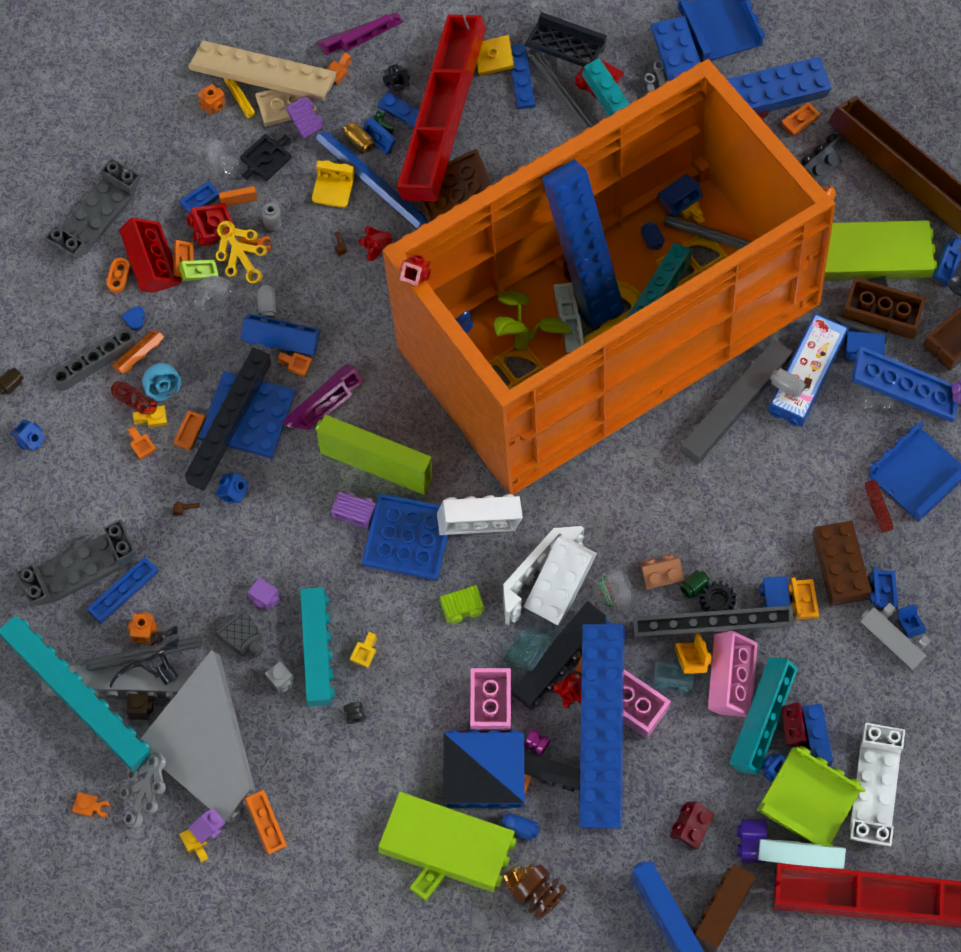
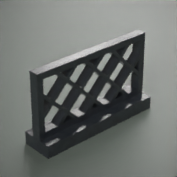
(569, 33)

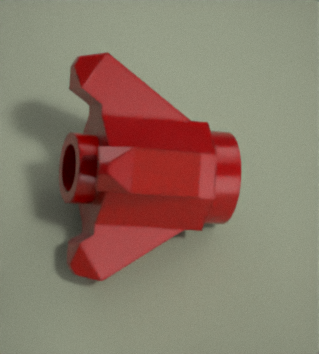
(375, 242)
(569, 689)

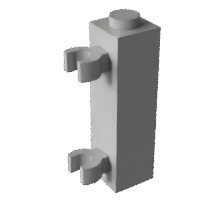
(893, 638)

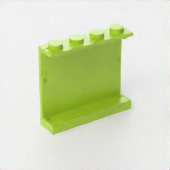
(810, 797)

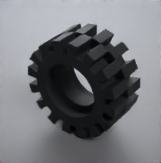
(721, 589)

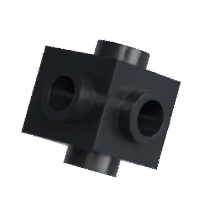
(400, 81)

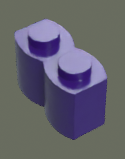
(750, 833)

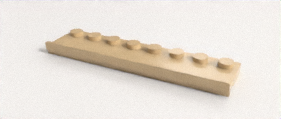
(262, 70)

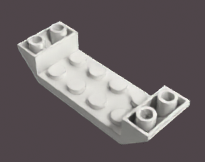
(526, 571)
(878, 774)

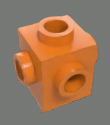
(211, 99)
(142, 628)

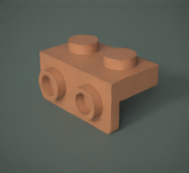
(661, 571)

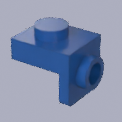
(910, 621)

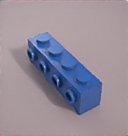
(280, 334)

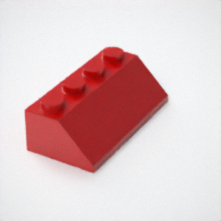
(149, 255)

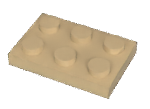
(273, 105)

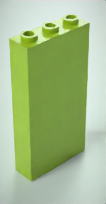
(881, 250)
(374, 454)
(447, 842)

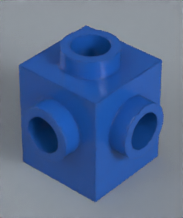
(28, 435)
(232, 488)
(770, 763)

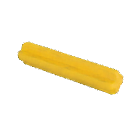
(240, 98)

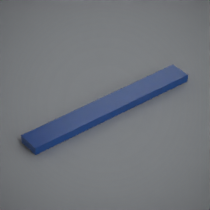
(372, 179)

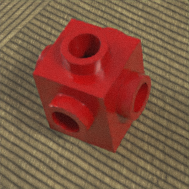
(415, 270)

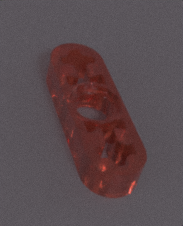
(126, 398)
(879, 506)

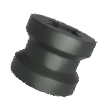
(354, 712)

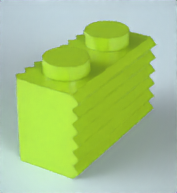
(462, 604)

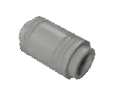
(271, 217)
(266, 301)
(787, 382)

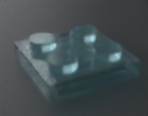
(528, 649)

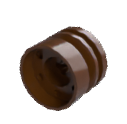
(539, 892)

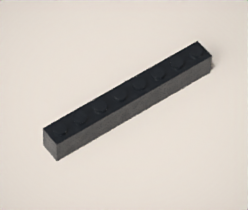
(228, 419)

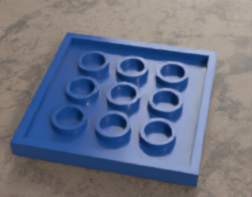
(263, 420)
(405, 538)

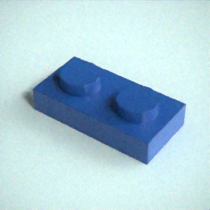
(381, 137)
(200, 197)

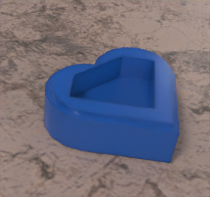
(134, 318)

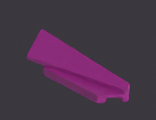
(358, 35)
(325, 399)

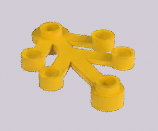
(238, 250)

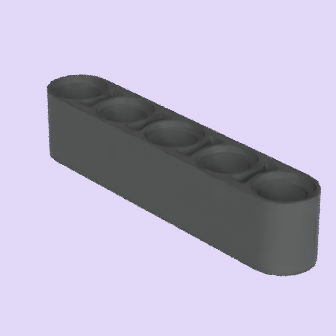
(89, 367)

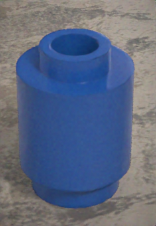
(652, 236)

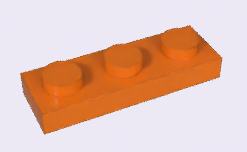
(138, 351)
(265, 821)

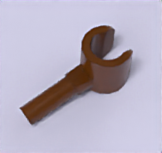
(341, 247)
(180, 507)

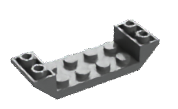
(96, 210)
(78, 567)

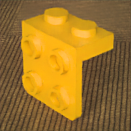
(333, 184)

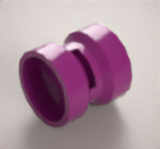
(537, 742)

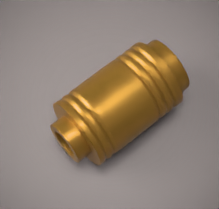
(358, 137)

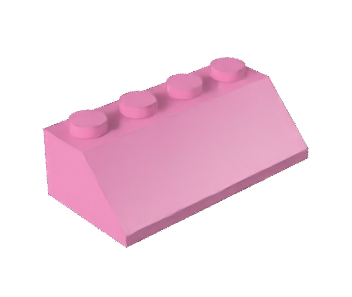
(732, 674)

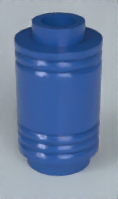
(523, 827)

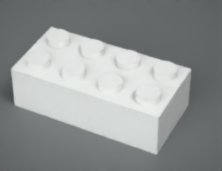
(479, 514)
(560, 580)

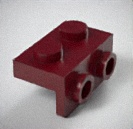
(794, 725)
(692, 824)

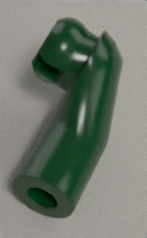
(379, 116)

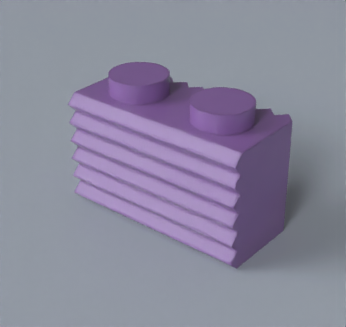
(304, 118)
(353, 509)

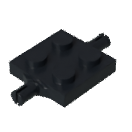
(266, 157)

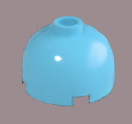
(160, 381)

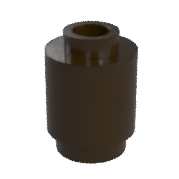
(10, 381)

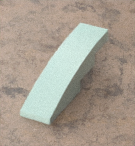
(568, 312)
(801, 853)

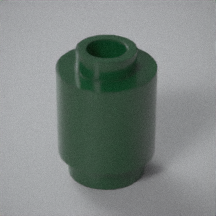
(694, 583)

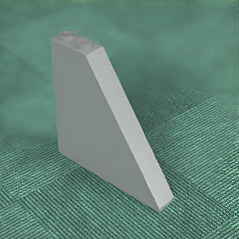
(204, 741)

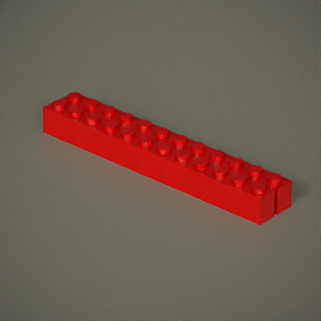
(441, 108)
(867, 895)

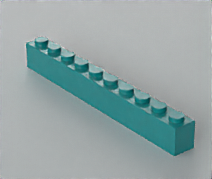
(74, 693)

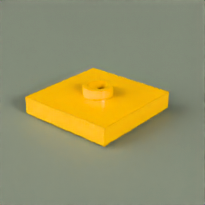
(495, 56)

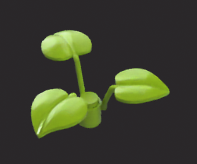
(507, 325)

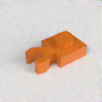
(87, 805)

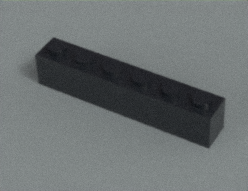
(557, 658)

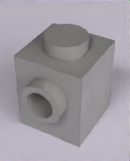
(279, 678)

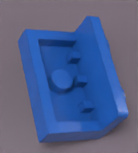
(883, 588)

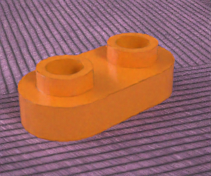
(118, 276)

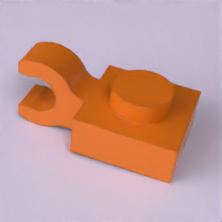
(340, 67)
(259, 241)
(297, 364)
(141, 444)

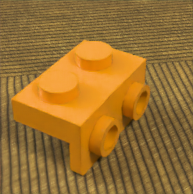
(803, 599)
(693, 656)

